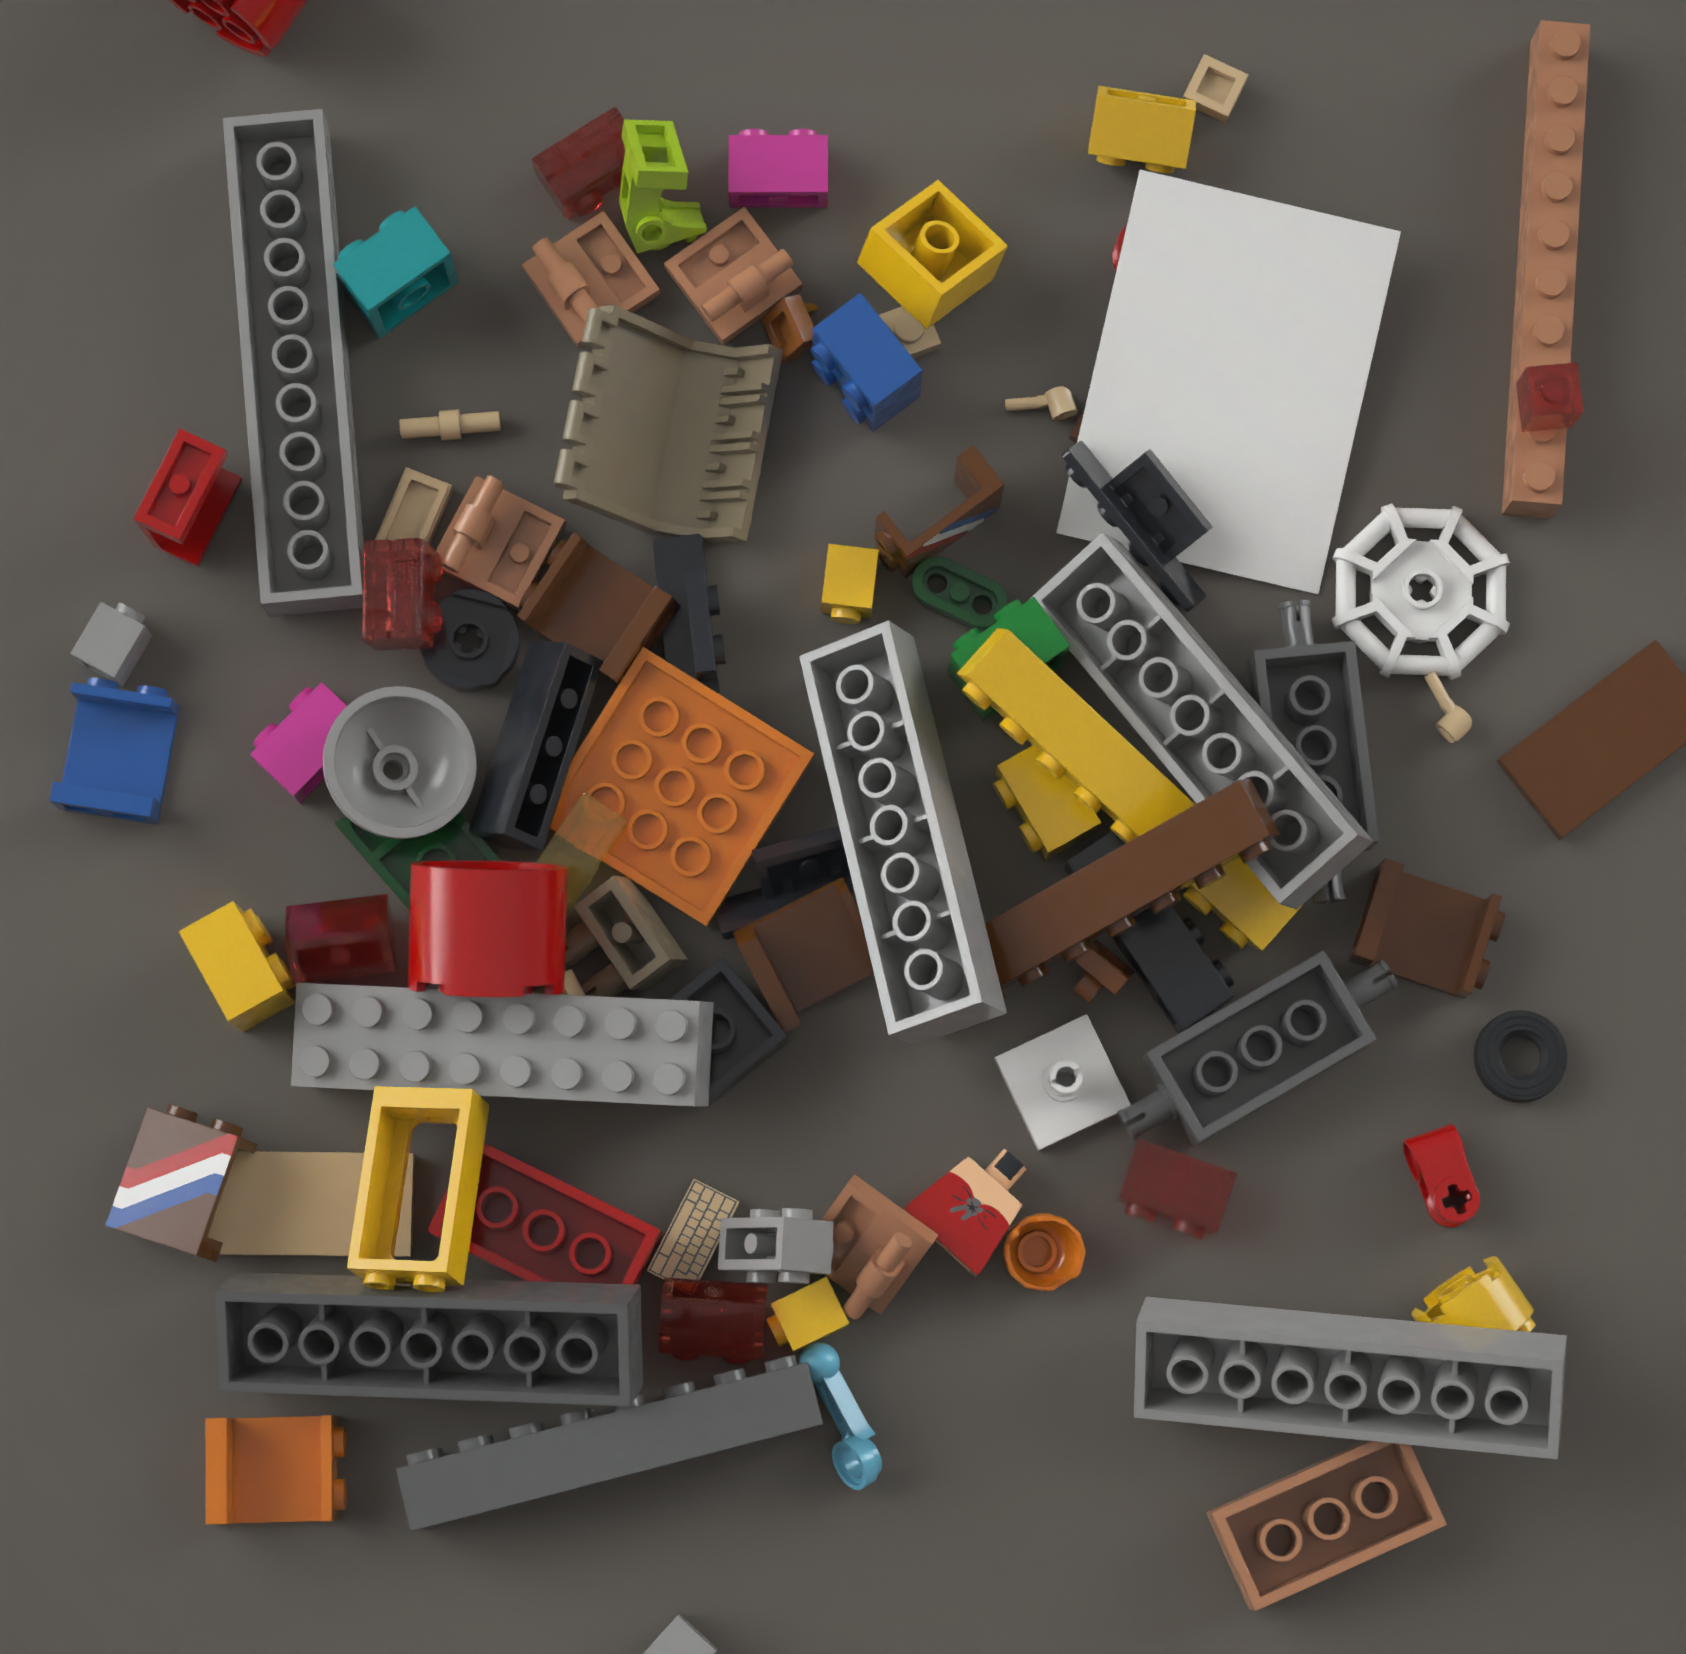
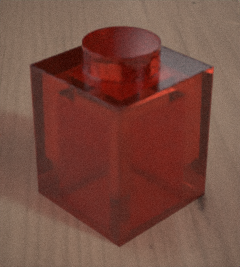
(1549, 397)

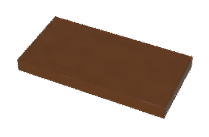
(1602, 741)

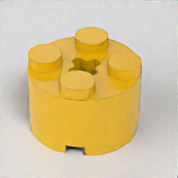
(1479, 1300)

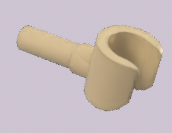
(1058, 400)
(1457, 720)

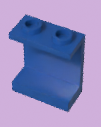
(118, 752)

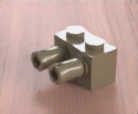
(629, 933)

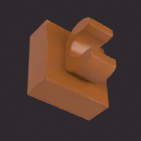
(790, 326)
(1102, 970)

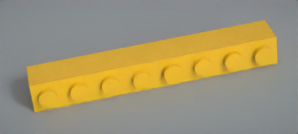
(1108, 774)

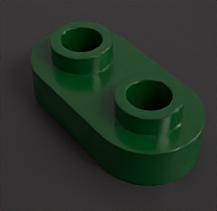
(961, 591)

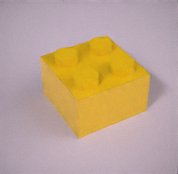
(932, 254)
(238, 966)

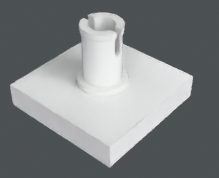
(1062, 1082)

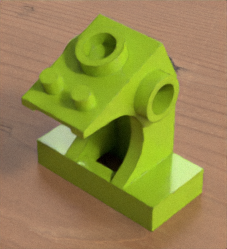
(648, 217)

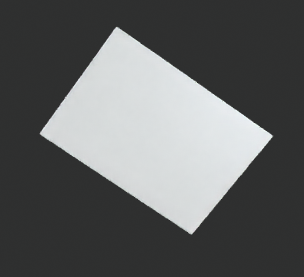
(1241, 365)

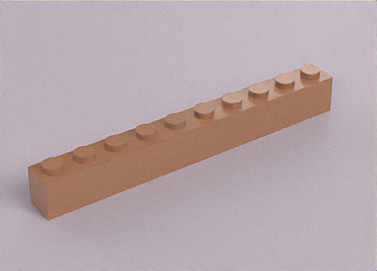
(1546, 255)

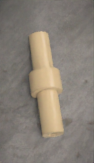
(450, 425)

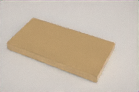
(298, 1205)

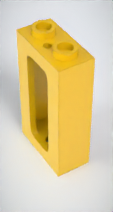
(382, 1183)

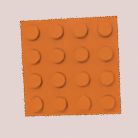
(689, 780)

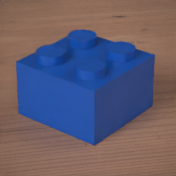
(865, 363)

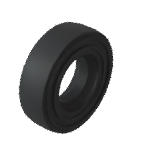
(1551, 1050)

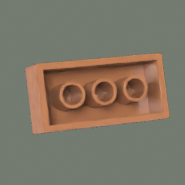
(1324, 1520)

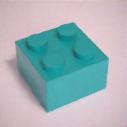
(395, 271)

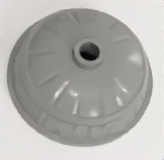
(420, 738)

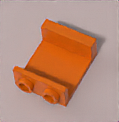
(274, 1469)

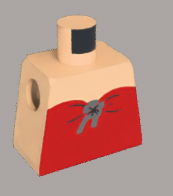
(971, 1208)

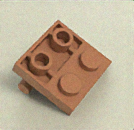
(588, 271)
(733, 275)
(498, 541)
(873, 1246)

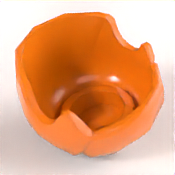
(1043, 1252)

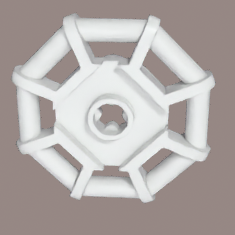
(1419, 619)

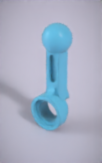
(854, 1455)

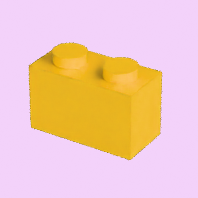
(1141, 129)
(1044, 803)

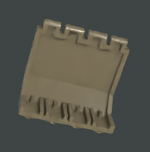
(667, 428)

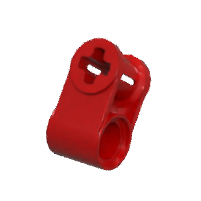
(1440, 1165)

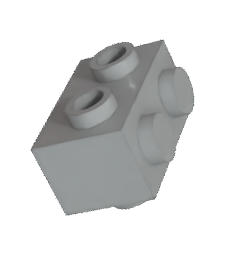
(776, 1246)

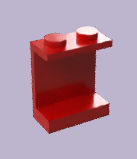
(187, 498)

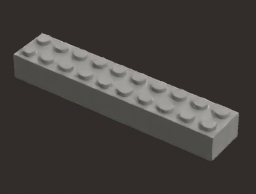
(295, 363)

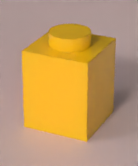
(849, 583)
(807, 1315)

